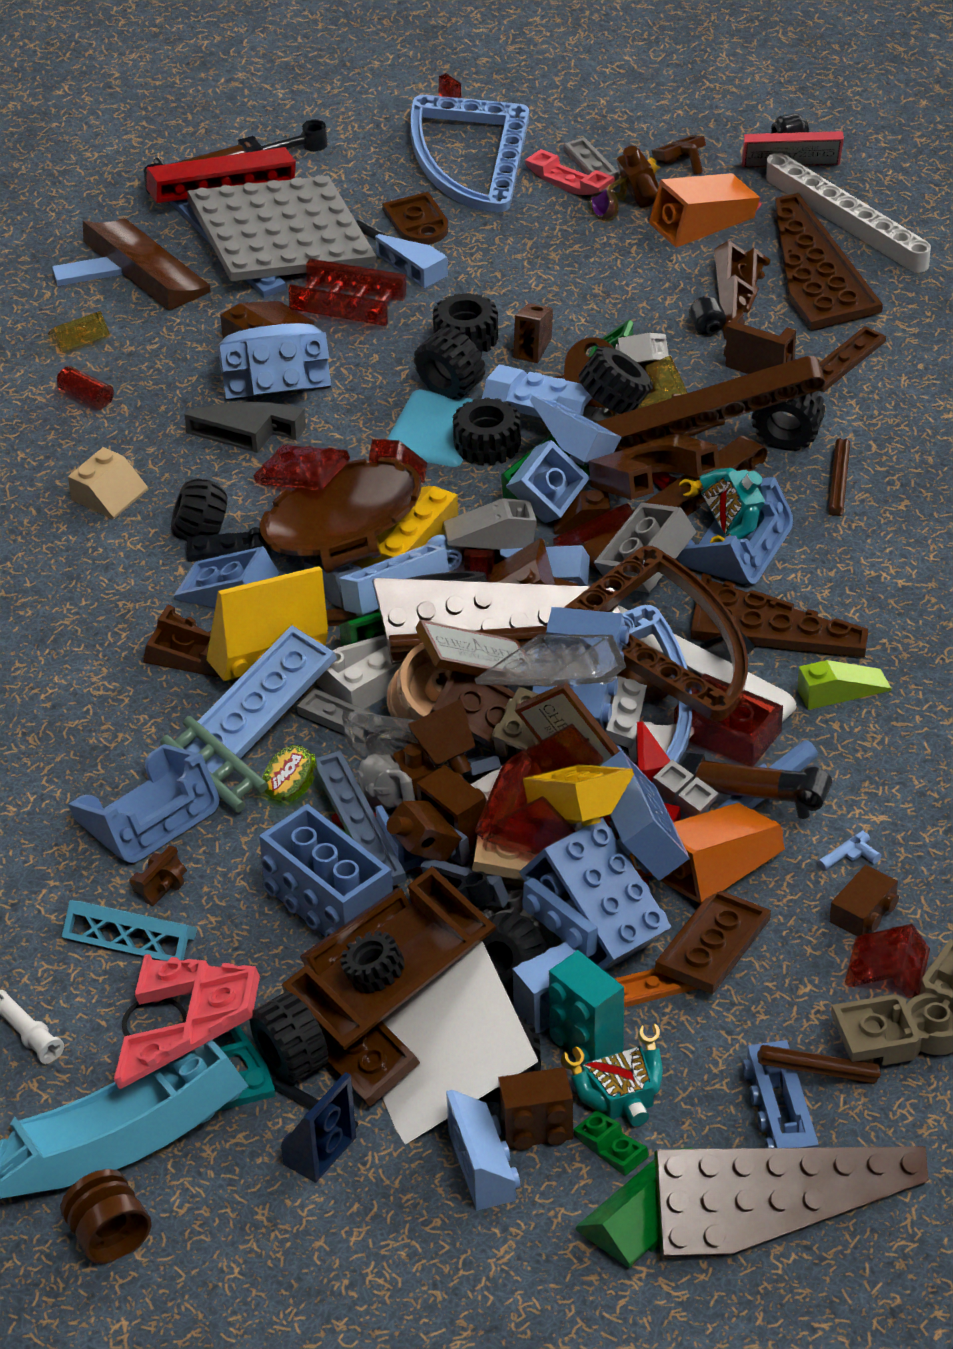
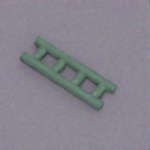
(232, 763)

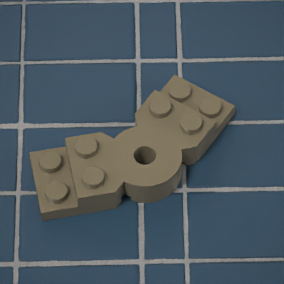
(899, 1030)

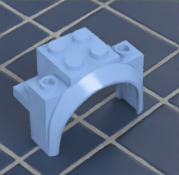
(274, 360)

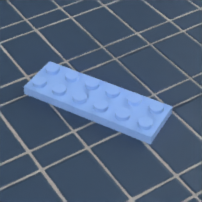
(264, 693)

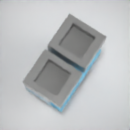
(679, 789)

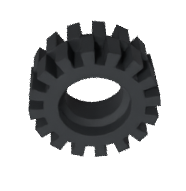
(379, 972)

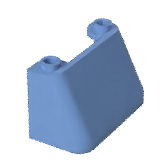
(744, 558)
(155, 812)

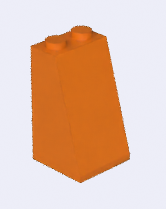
(701, 206)
(723, 849)

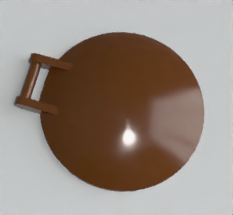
(346, 513)

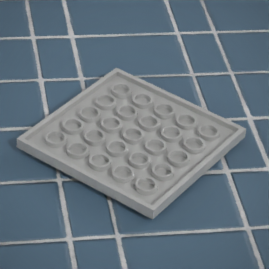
(279, 226)

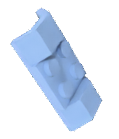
(518, 387)

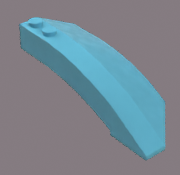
(117, 1124)

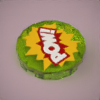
(289, 773)

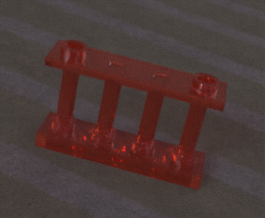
(351, 279)

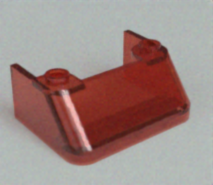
(534, 825)

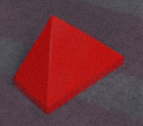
(649, 753)

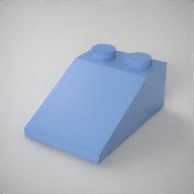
(574, 432)

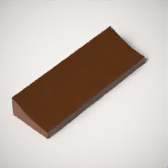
(145, 262)

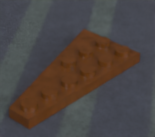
(778, 624)

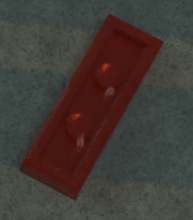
(594, 527)

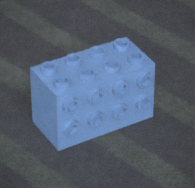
(321, 870)
(604, 887)

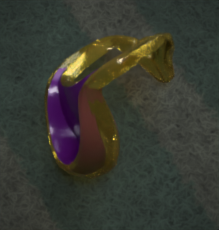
(605, 203)

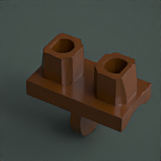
(162, 874)

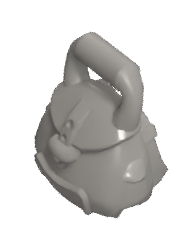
(384, 782)

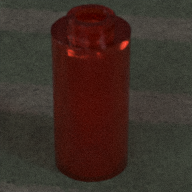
(85, 387)

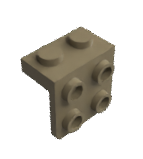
(512, 729)

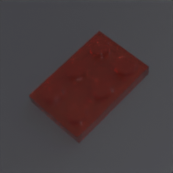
(301, 467)

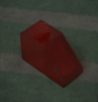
(397, 450)

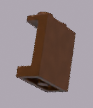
(755, 349)

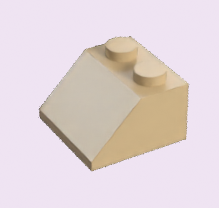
(106, 483)

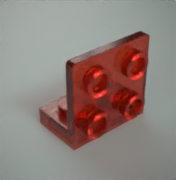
(890, 954)

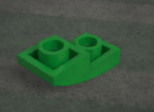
(607, 1140)

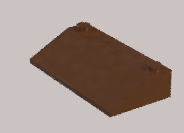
(431, 937)

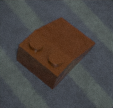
(259, 314)
(525, 566)

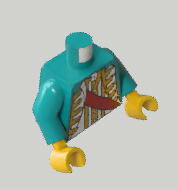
(731, 498)
(621, 1081)

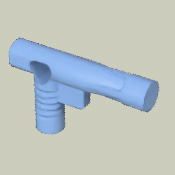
(851, 851)

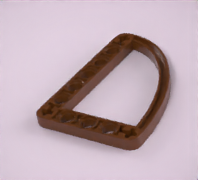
(710, 701)

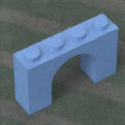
(587, 622)

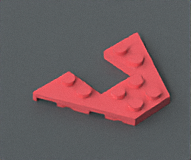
(218, 1003)

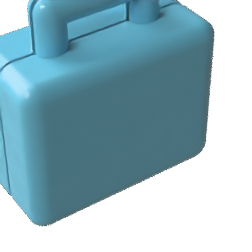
(428, 427)

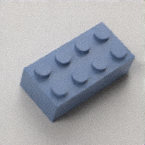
(645, 824)

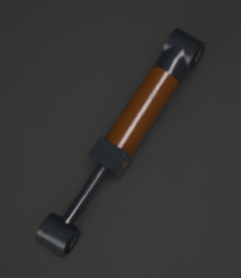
(312, 137)
(804, 788)

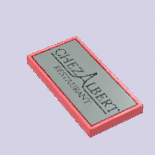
(803, 147)

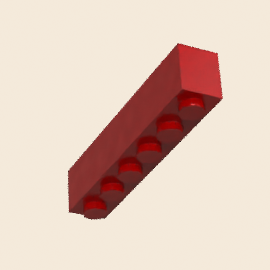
(174, 180)

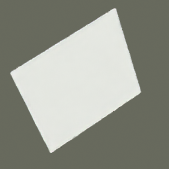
(463, 1038)

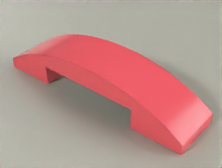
(549, 169)

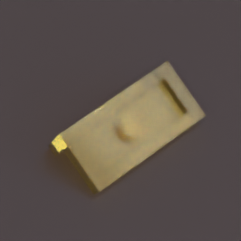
(80, 331)

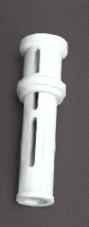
(33, 1033)

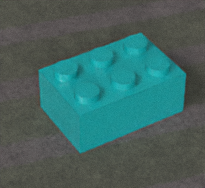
(586, 1008)

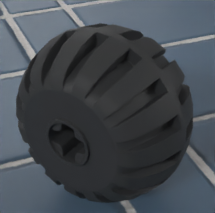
(199, 509)
(513, 943)

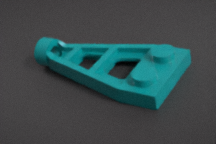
(257, 1076)

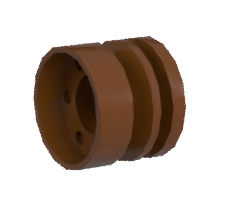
(105, 1216)

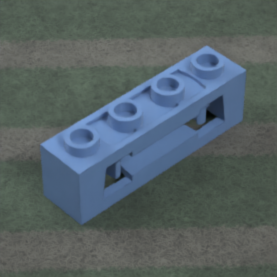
(764, 1078)

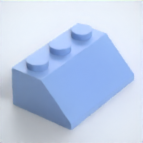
(480, 1151)

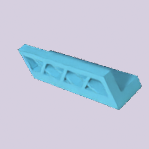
(130, 919)

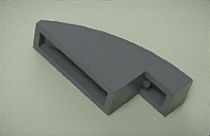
(245, 423)

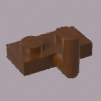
(686, 146)

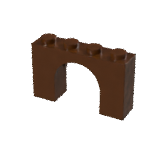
(630, 470)

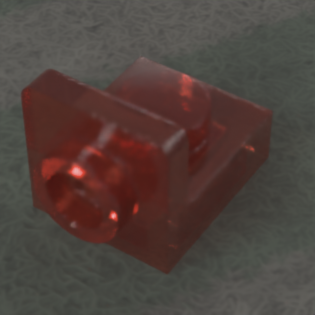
(449, 87)

